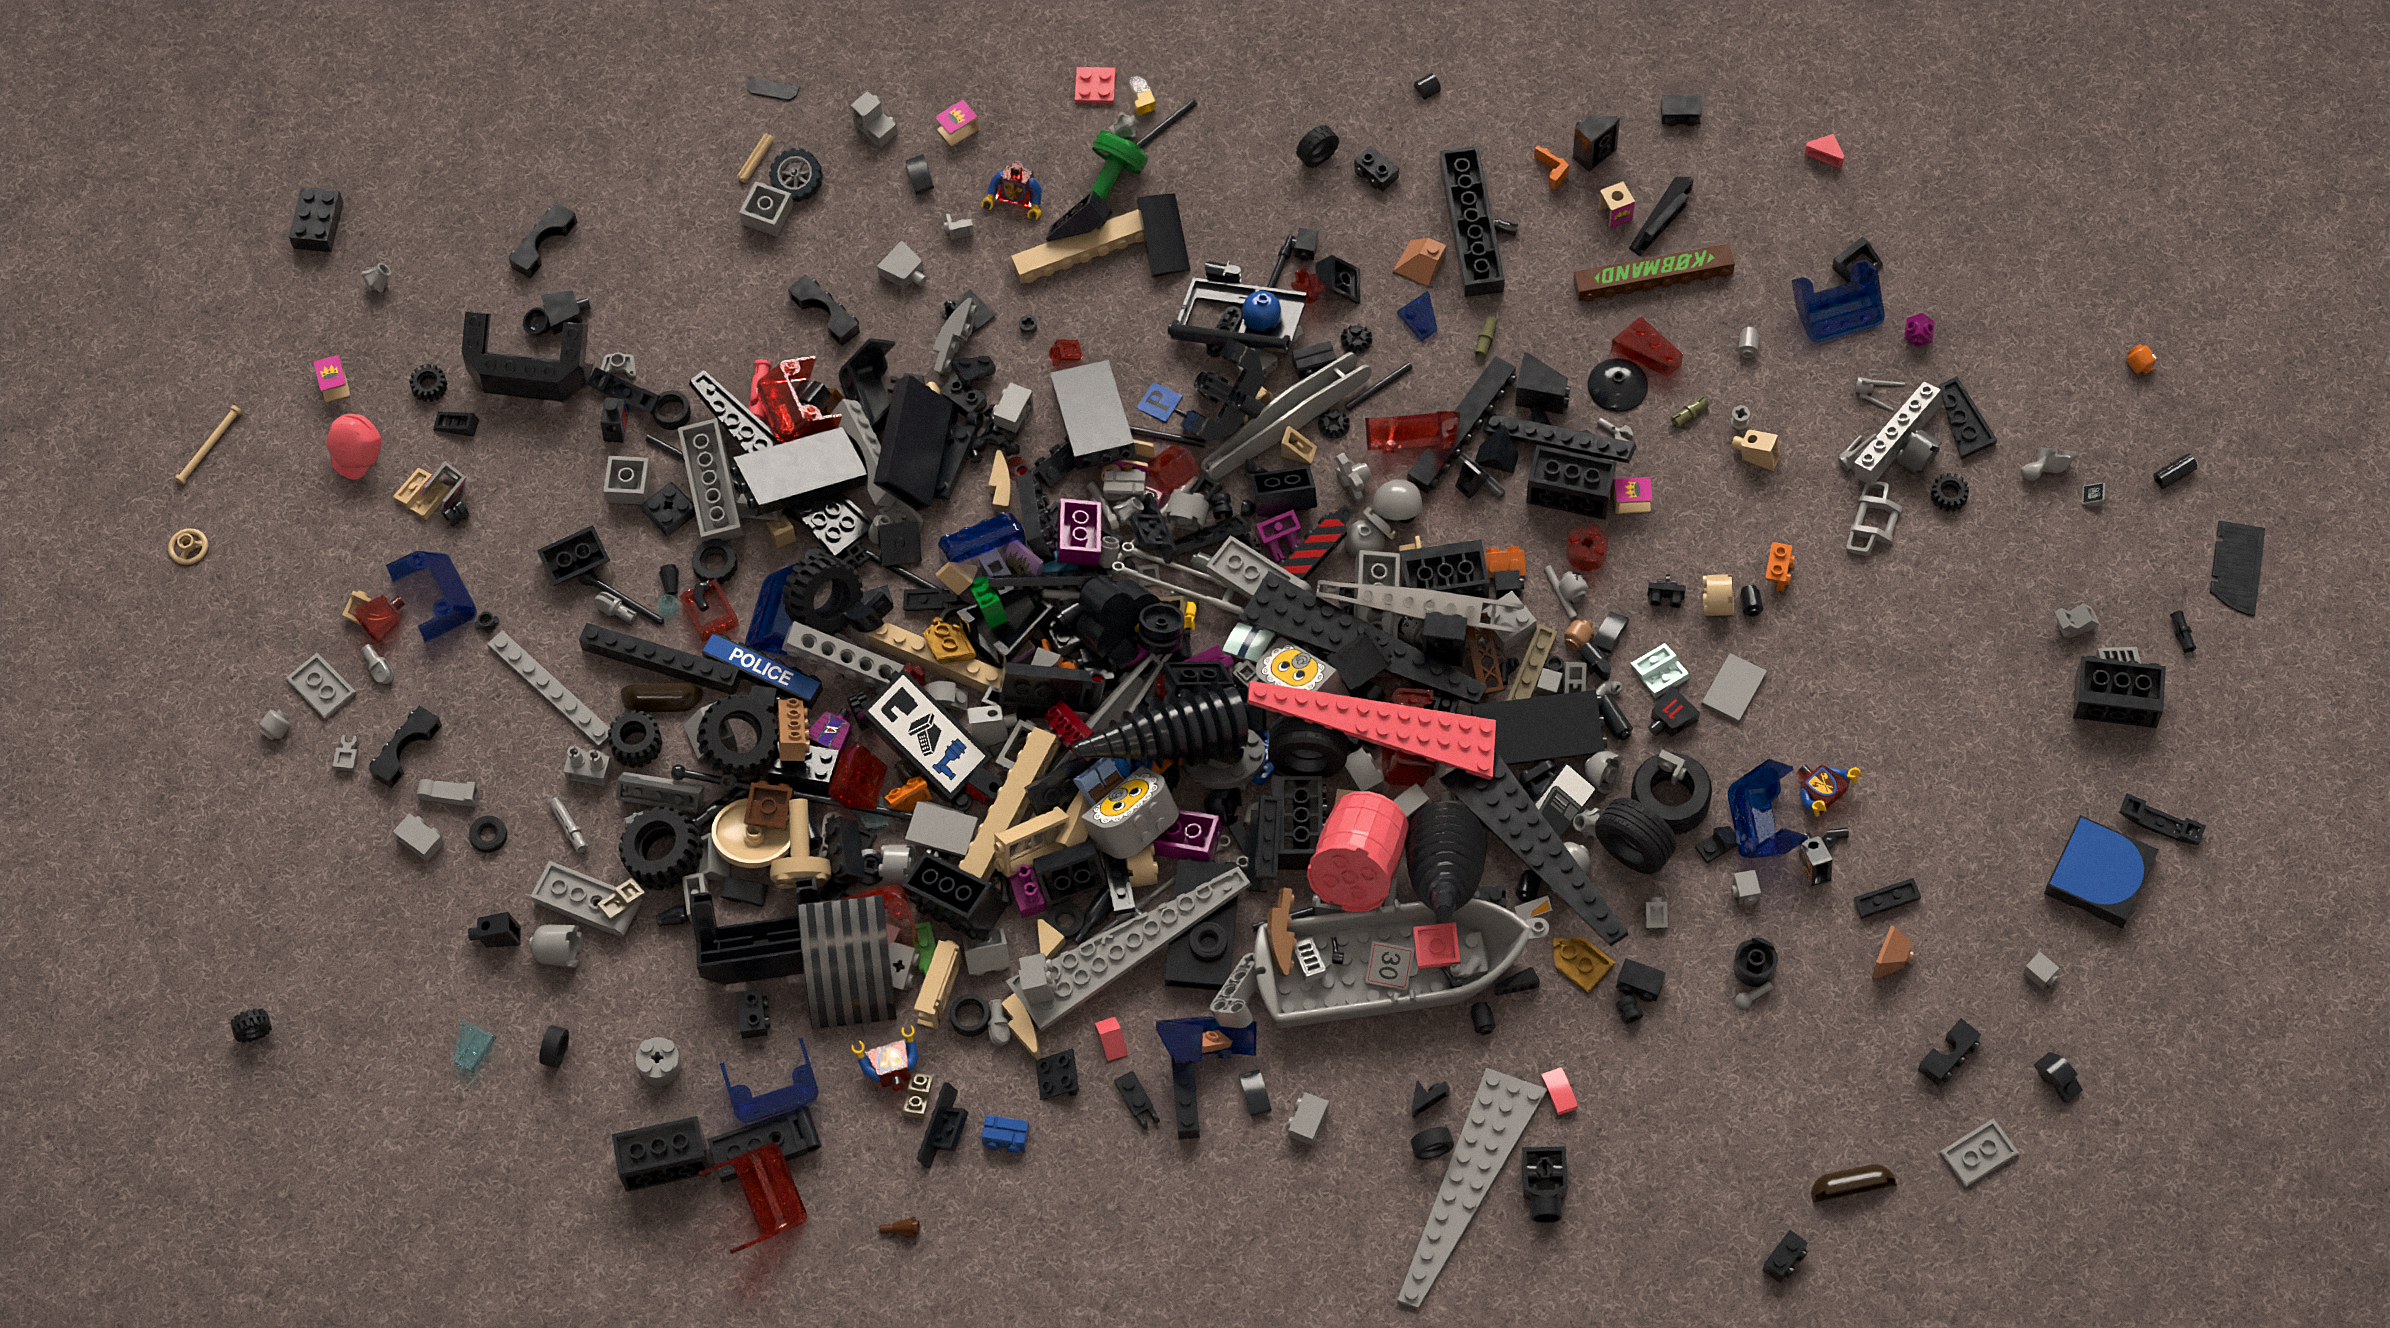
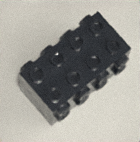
(954, 896)

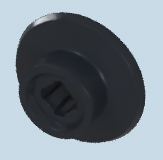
(871, 875)

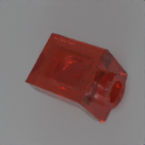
(1065, 350)

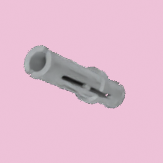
(572, 831)

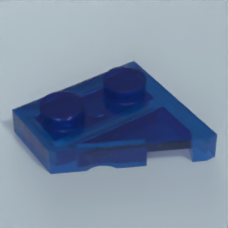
(1419, 316)

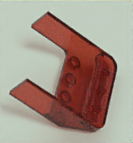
(768, 1191)

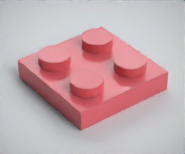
(1095, 85)
(1436, 945)

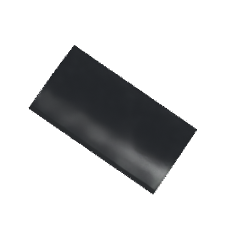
(1163, 234)

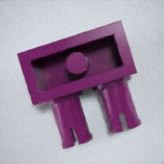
(1275, 529)
(1027, 891)

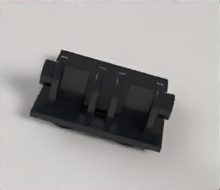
(984, 313)
(1057, 1075)

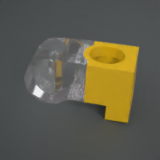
(1140, 90)

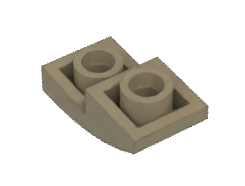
(917, 1095)

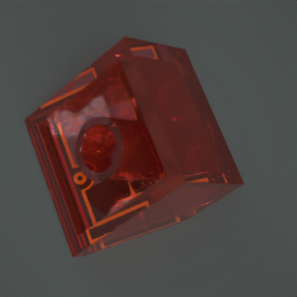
(1172, 467)

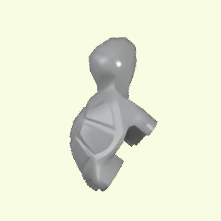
(2048, 462)

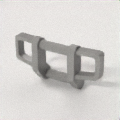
(1871, 532)

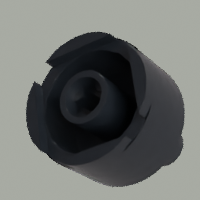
(1755, 973)

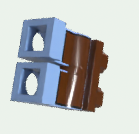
(1098, 780)

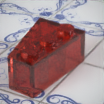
(1647, 346)

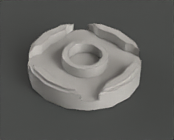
(1380, 523)

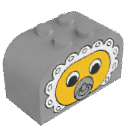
(1295, 668)
(1131, 814)

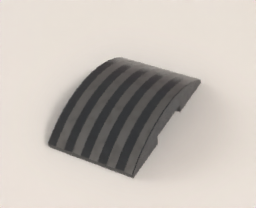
(846, 961)

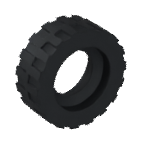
(1317, 146)
(714, 547)

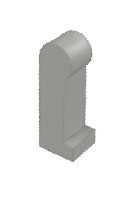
(448, 792)

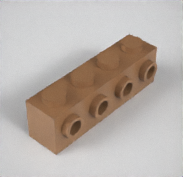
(792, 730)

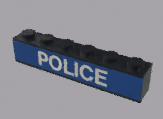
(763, 670)

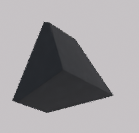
(1498, 452)

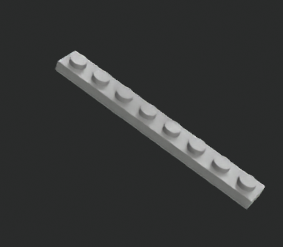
(550, 688)

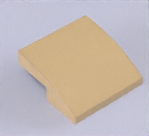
(411, 494)

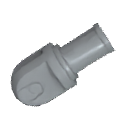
(613, 607)
(378, 666)
(998, 1025)

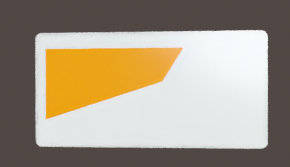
(1533, 908)

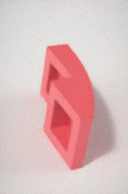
(1560, 1091)

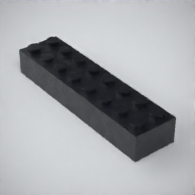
(1471, 221)

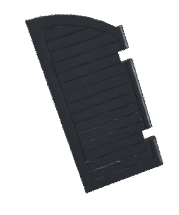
(2238, 565)

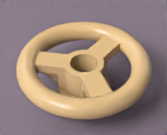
(183, 538)

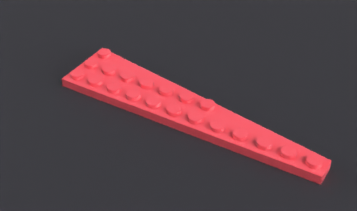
(1433, 734)

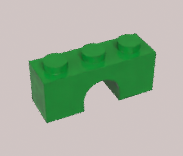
(988, 602)

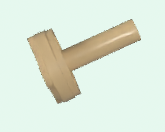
(800, 864)

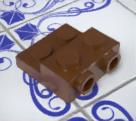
(768, 805)

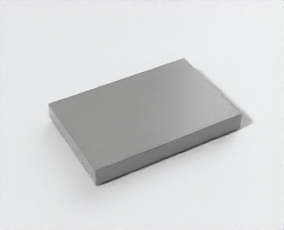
(321, 686)
(1734, 687)
(941, 829)
(1979, 1153)

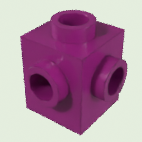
(1919, 330)

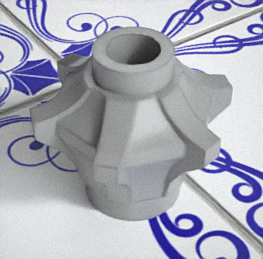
(1125, 126)
(376, 277)
(1126, 509)
(1586, 822)

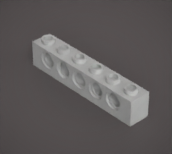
(1893, 437)
(837, 648)

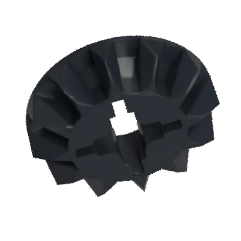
(1356, 346)
(1333, 431)

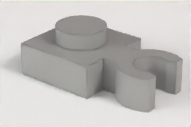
(346, 757)

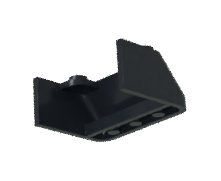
(863, 383)

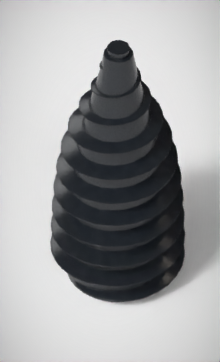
(1177, 728)
(1445, 856)

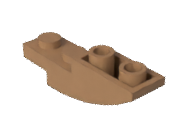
(1281, 941)

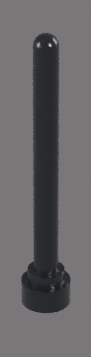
(589, 578)

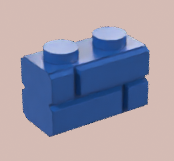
(1005, 1133)

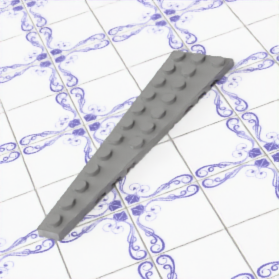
(1489, 1135)

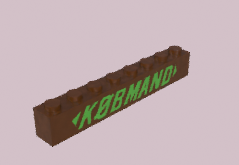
(1654, 272)

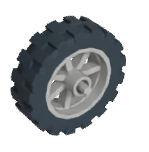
(788, 158)

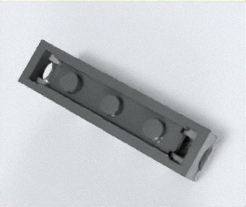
(660, 792)

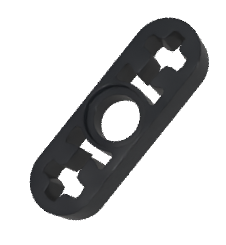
(1224, 324)

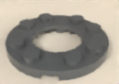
(1233, 776)

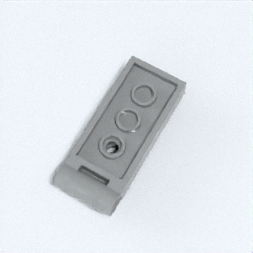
(1245, 568)
(576, 898)

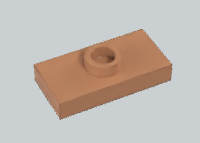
(1215, 1041)

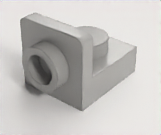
(958, 229)
(1672, 763)
(1656, 913)

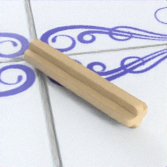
(755, 158)

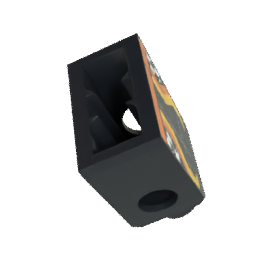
(1816, 860)

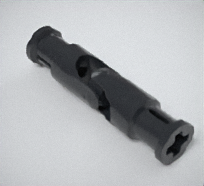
(711, 811)

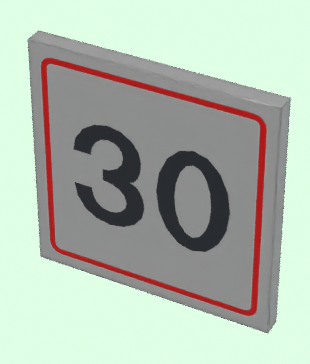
(1389, 965)

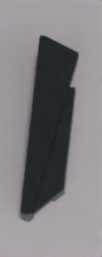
(1664, 213)

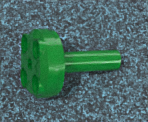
(1118, 154)

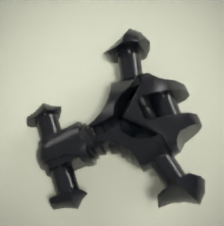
(994, 436)

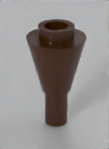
(907, 1227)

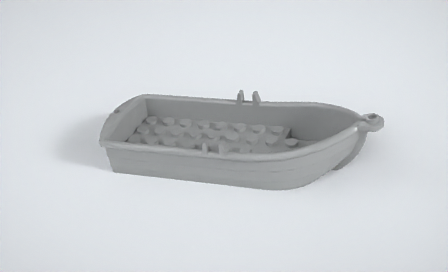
(1482, 931)

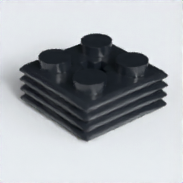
(665, 519)
(1059, 639)

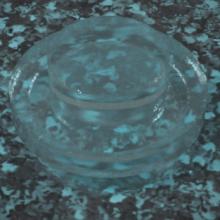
(668, 604)

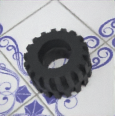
(634, 753)

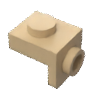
(356, 600)

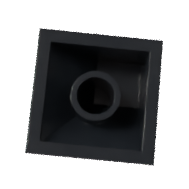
(1339, 277)

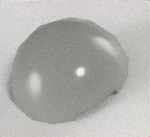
(1397, 500)

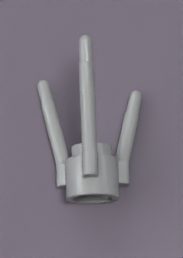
(1866, 386)
(1848, 457)

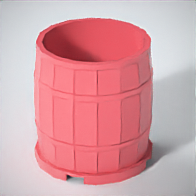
(1358, 851)

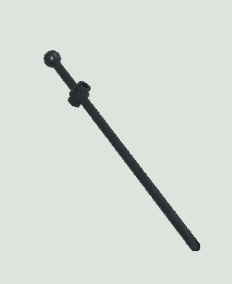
(679, 773)

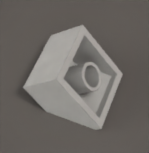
(987, 954)

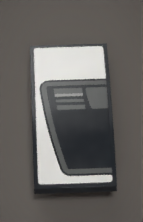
(1564, 797)

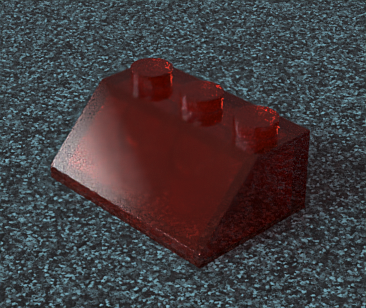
(857, 778)

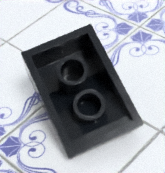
(1080, 219)

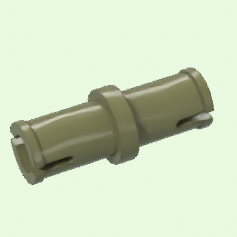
(1486, 336)
(1689, 411)

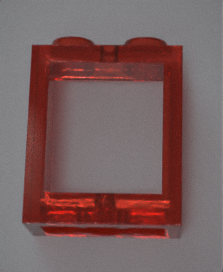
(717, 625)

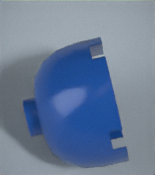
(1261, 311)

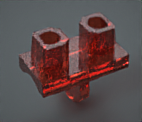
(1308, 283)

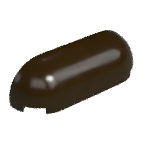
(661, 697)
(1852, 1182)

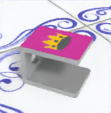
(448, 470)

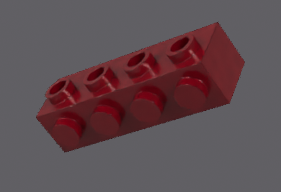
(1067, 725)

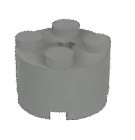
(1187, 510)
(897, 863)
(669, 1061)

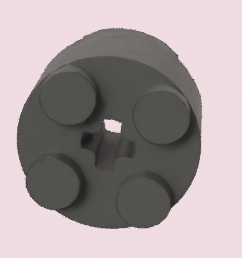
(1919, 452)

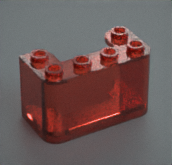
(1401, 767)

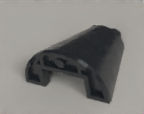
(1002, 643)

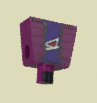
(831, 731)

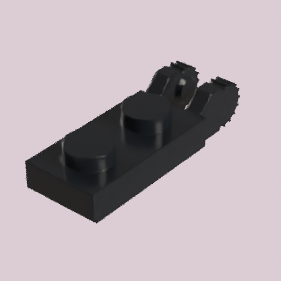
(1136, 1098)

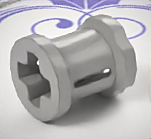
(1740, 423)

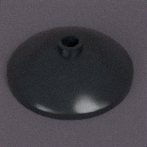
(1617, 394)

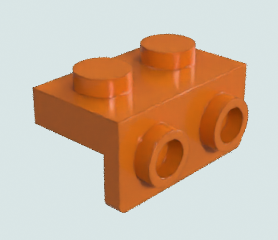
(1505, 560)
(1779, 561)
(906, 797)

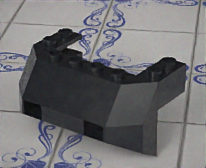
(526, 374)
(752, 948)

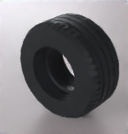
(1306, 748)
(1682, 817)
(1635, 835)

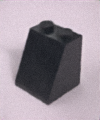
(1541, 386)

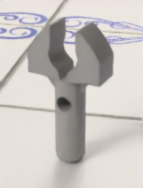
(1617, 432)
(1112, 522)

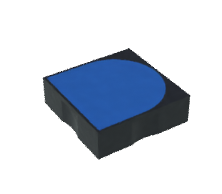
(2101, 871)

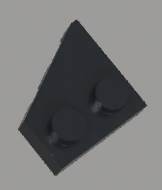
(973, 368)

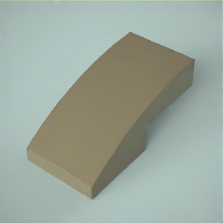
(619, 902)

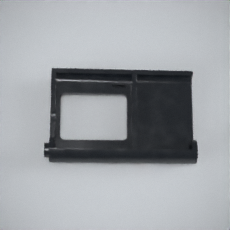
(1271, 341)

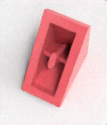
(1826, 150)
(1111, 1039)

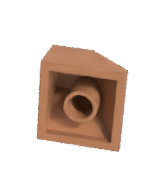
(1421, 260)
(1894, 953)

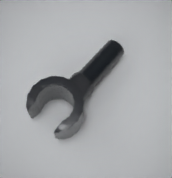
(1337, 957)
(1454, 982)

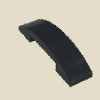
(621, 389)
(2161, 822)

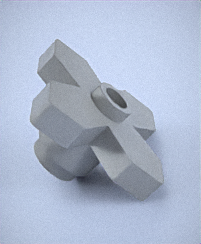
(1352, 477)

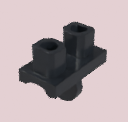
(1666, 589)

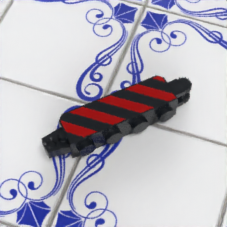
(1318, 544)

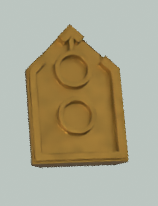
(948, 642)
(1581, 961)

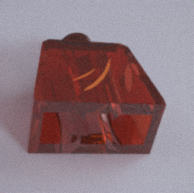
(379, 616)

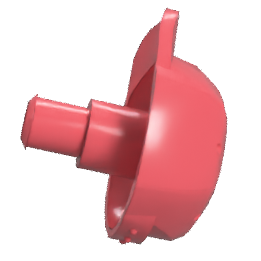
(353, 445)

